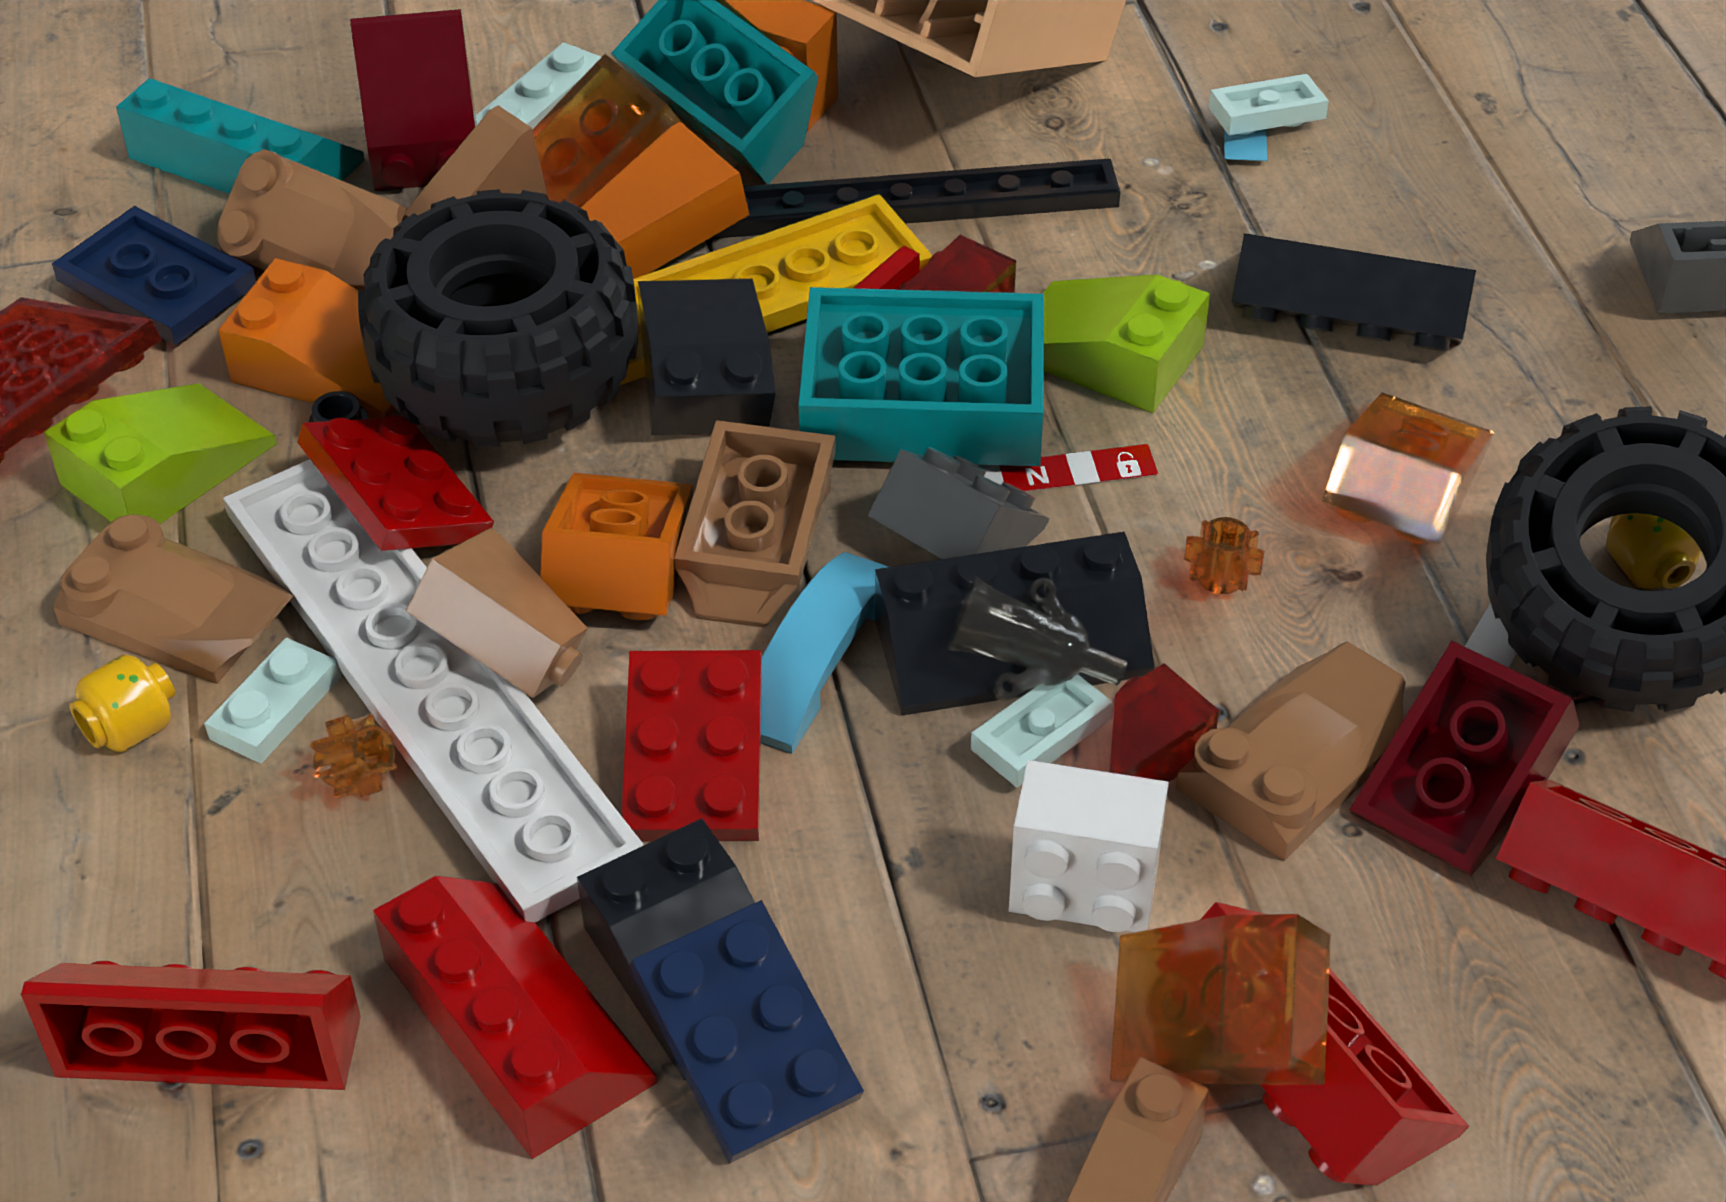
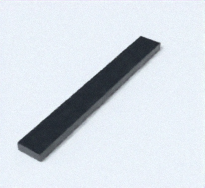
(938, 194)

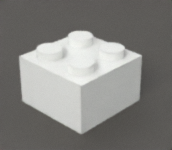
(1086, 846)

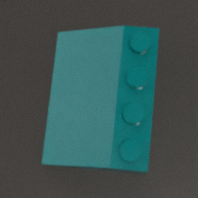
(925, 373)

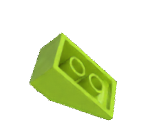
(1123, 334)
(153, 450)

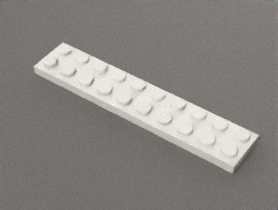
(457, 724)

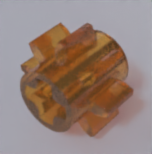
(1224, 555)
(353, 755)

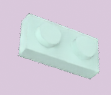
(1268, 104)
(273, 700)
(1040, 726)

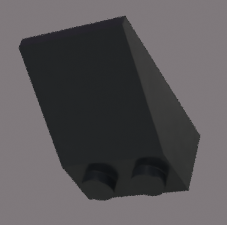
(705, 355)
(657, 898)

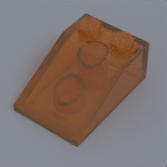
(597, 131)
(1406, 468)
(1225, 1000)

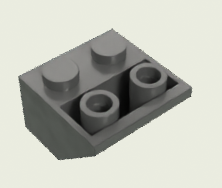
(1683, 265)
(953, 507)

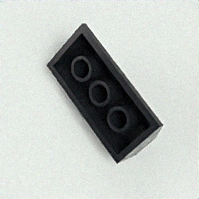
(1353, 289)
(921, 601)

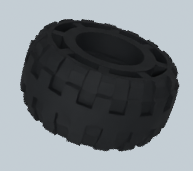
(498, 317)
(1570, 616)

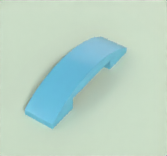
(811, 646)

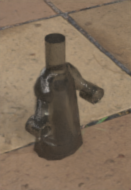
(1048, 645)

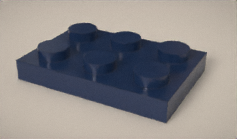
(154, 273)
(745, 1030)

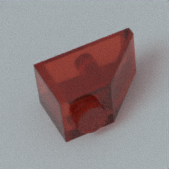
(1157, 725)

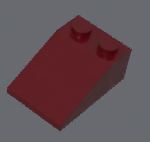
(412, 93)
(1466, 758)

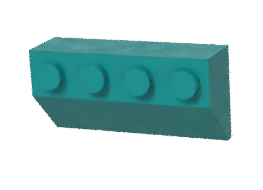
(723, 80)
(213, 140)

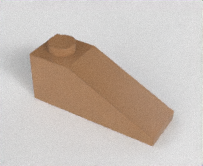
(1144, 1138)

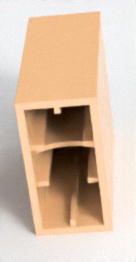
(994, 34)

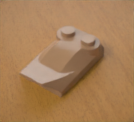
(303, 218)
(752, 520)
(166, 599)
(1298, 749)

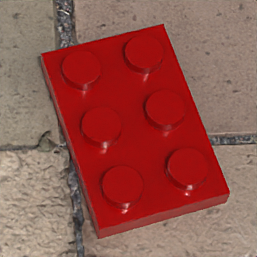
(394, 482)
(693, 742)

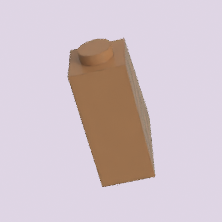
(492, 157)
(500, 613)

